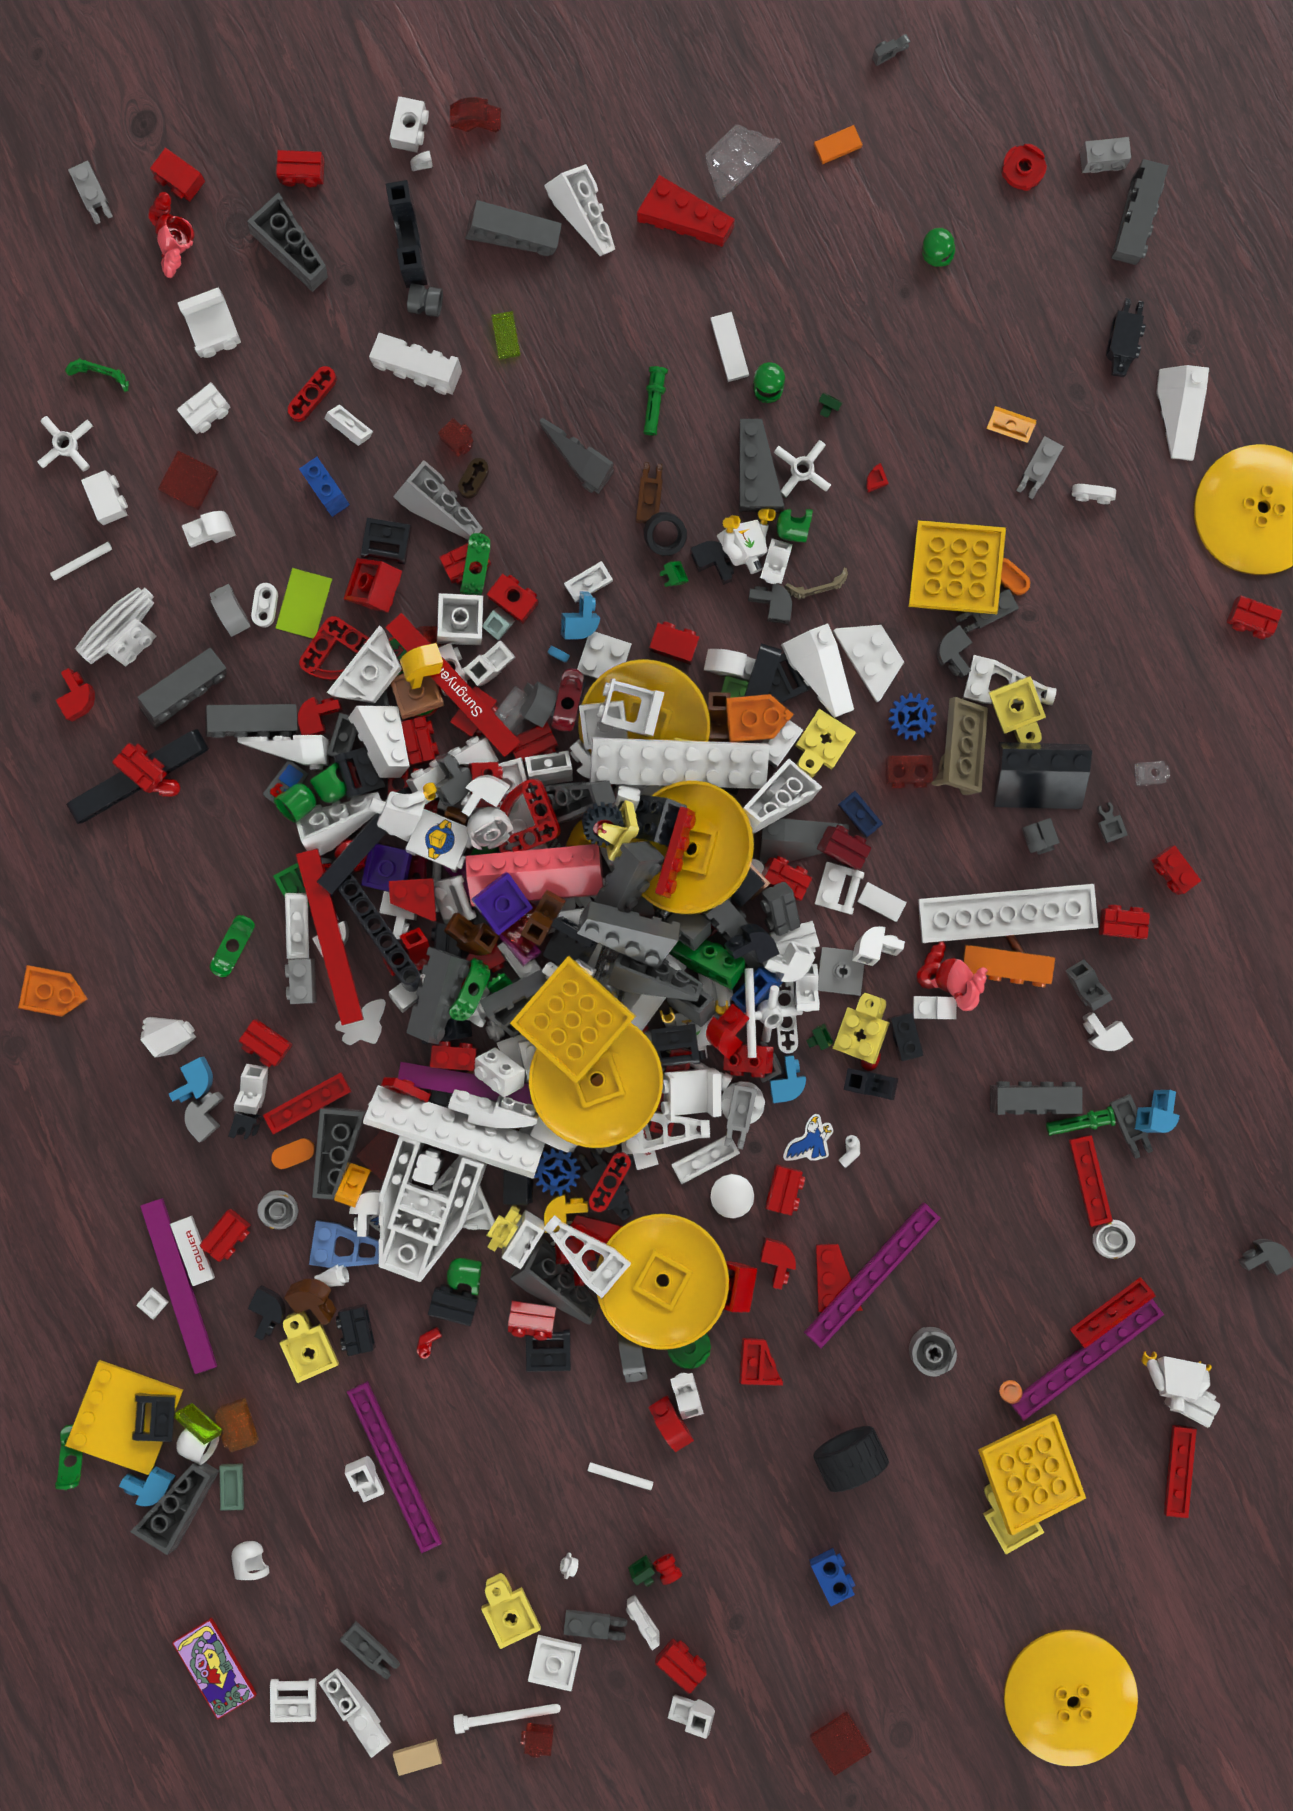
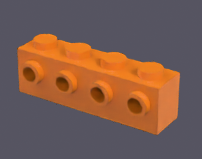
(1010, 964)

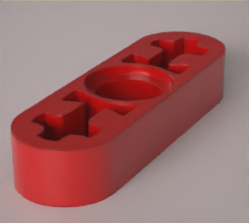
(327, 385)
(607, 1199)

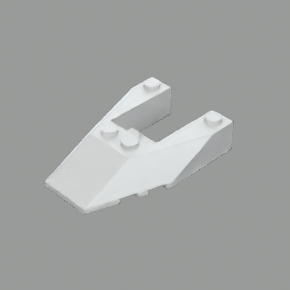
(418, 1221)

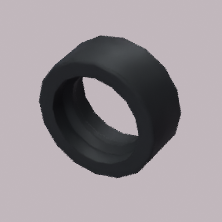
(667, 550)

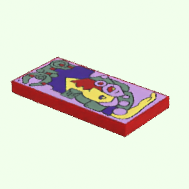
(214, 1668)

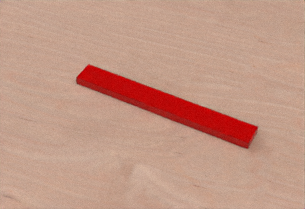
(330, 938)

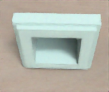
(498, 623)

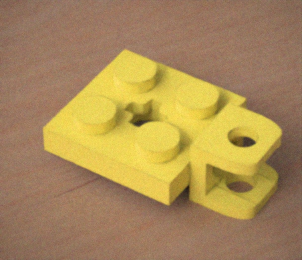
(1030, 711)
(815, 751)
(870, 1021)
(504, 1228)
(303, 1337)
(995, 1521)
(501, 1603)

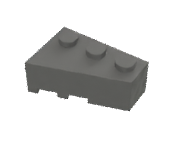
(508, 1002)

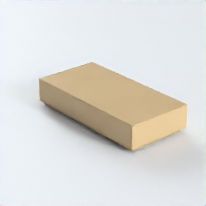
(417, 1757)

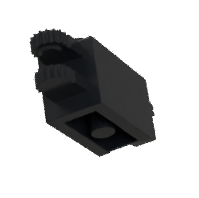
(1124, 338)
(620, 1201)

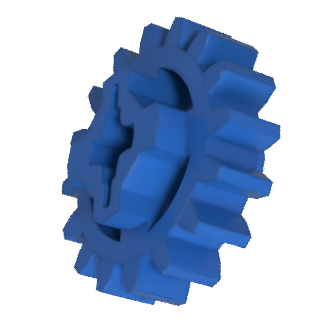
(919, 724)
(567, 1173)

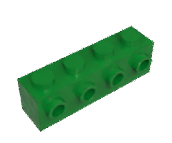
(711, 961)

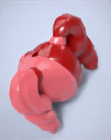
(172, 232)
(952, 977)

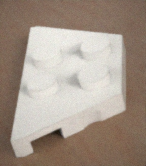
(871, 655)
(369, 671)
(480, 1214)

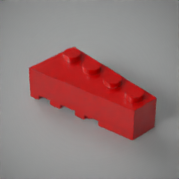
(685, 213)

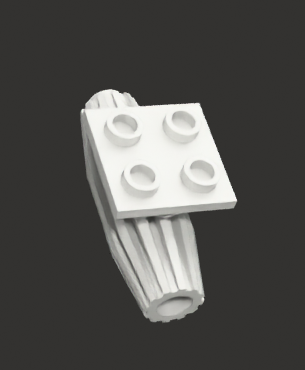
(120, 630)

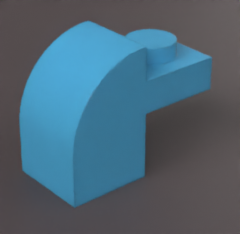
(583, 623)
(199, 1080)
(790, 1087)
(1160, 1116)
(151, 1490)

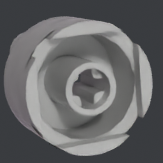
(938, 1362)

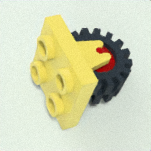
(610, 826)

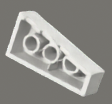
(416, 363)
(780, 796)

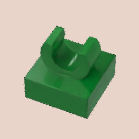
(675, 573)

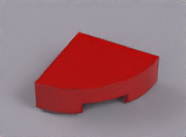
(876, 478)

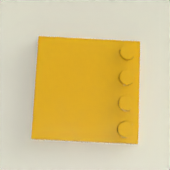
(957, 567)
(572, 1019)
(109, 1415)
(1032, 1474)

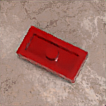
(405, 1087)

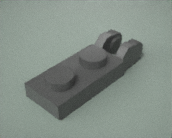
(1005, 606)
(1125, 1115)
(593, 1625)
(368, 1649)

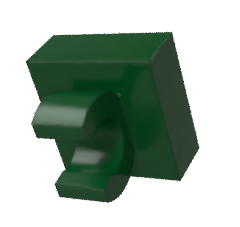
(829, 404)
(821, 1037)
(642, 1571)

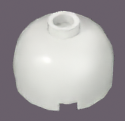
(488, 827)

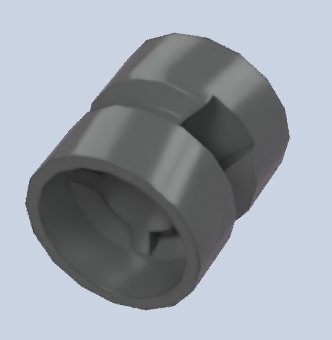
(425, 300)

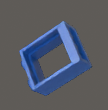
(324, 486)

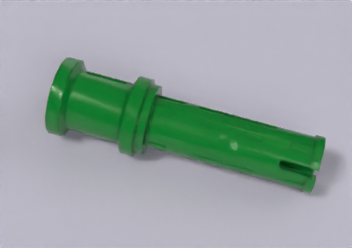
(655, 390)
(1091, 1119)

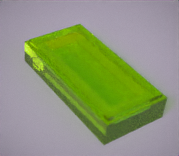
(505, 335)
(198, 1423)

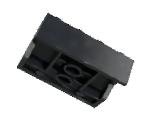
(1042, 775)

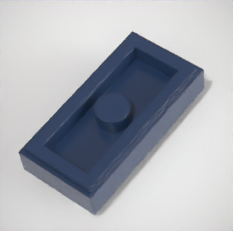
(860, 814)

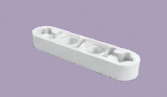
(793, 1037)

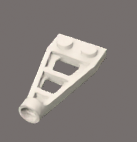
(980, 676)
(639, 1144)
(609, 1270)

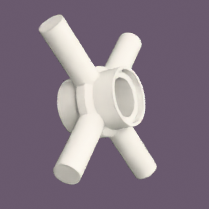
(71, 449)
(807, 461)
(771, 1014)

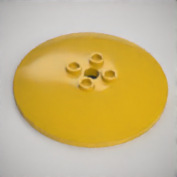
(1229, 512)
(683, 706)
(722, 852)
(602, 1113)
(696, 1288)
(1064, 1667)

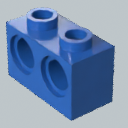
(829, 1578)

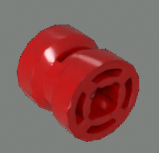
(667, 1569)

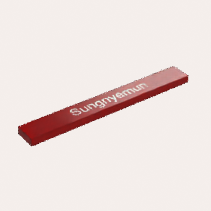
(458, 690)

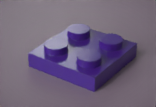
(385, 865)
(502, 903)

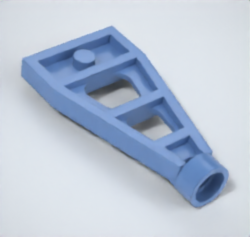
(325, 1241)

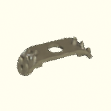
(799, 592)

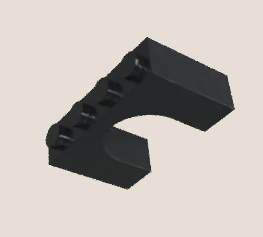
(406, 226)

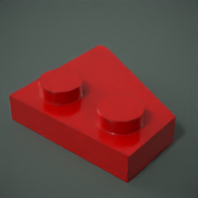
(414, 896)
(757, 1365)

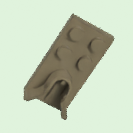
(964, 747)

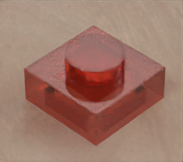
(429, 633)

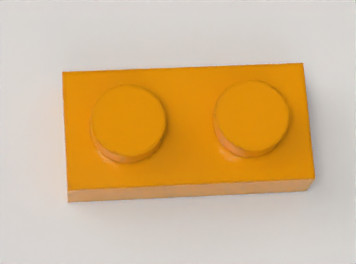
(1011, 424)
(352, 1185)

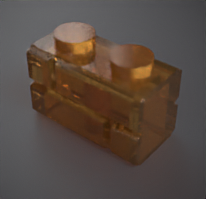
(236, 1425)

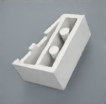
(383, 737)

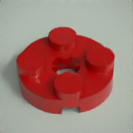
(1024, 179)

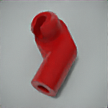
(425, 1342)

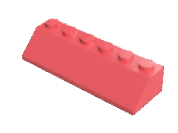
(561, 870)

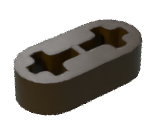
(469, 475)

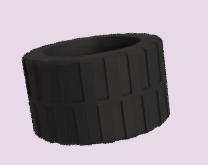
(851, 1459)

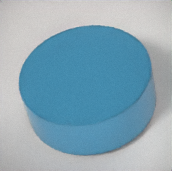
(558, 654)

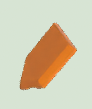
(755, 717)
(50, 991)

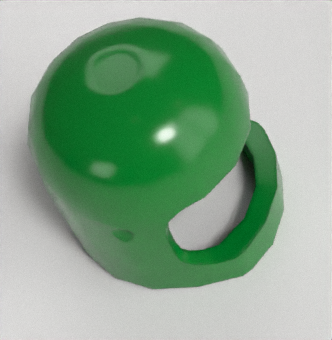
(937, 246)
(769, 379)
(793, 528)
(328, 785)
(299, 801)
(465, 1271)

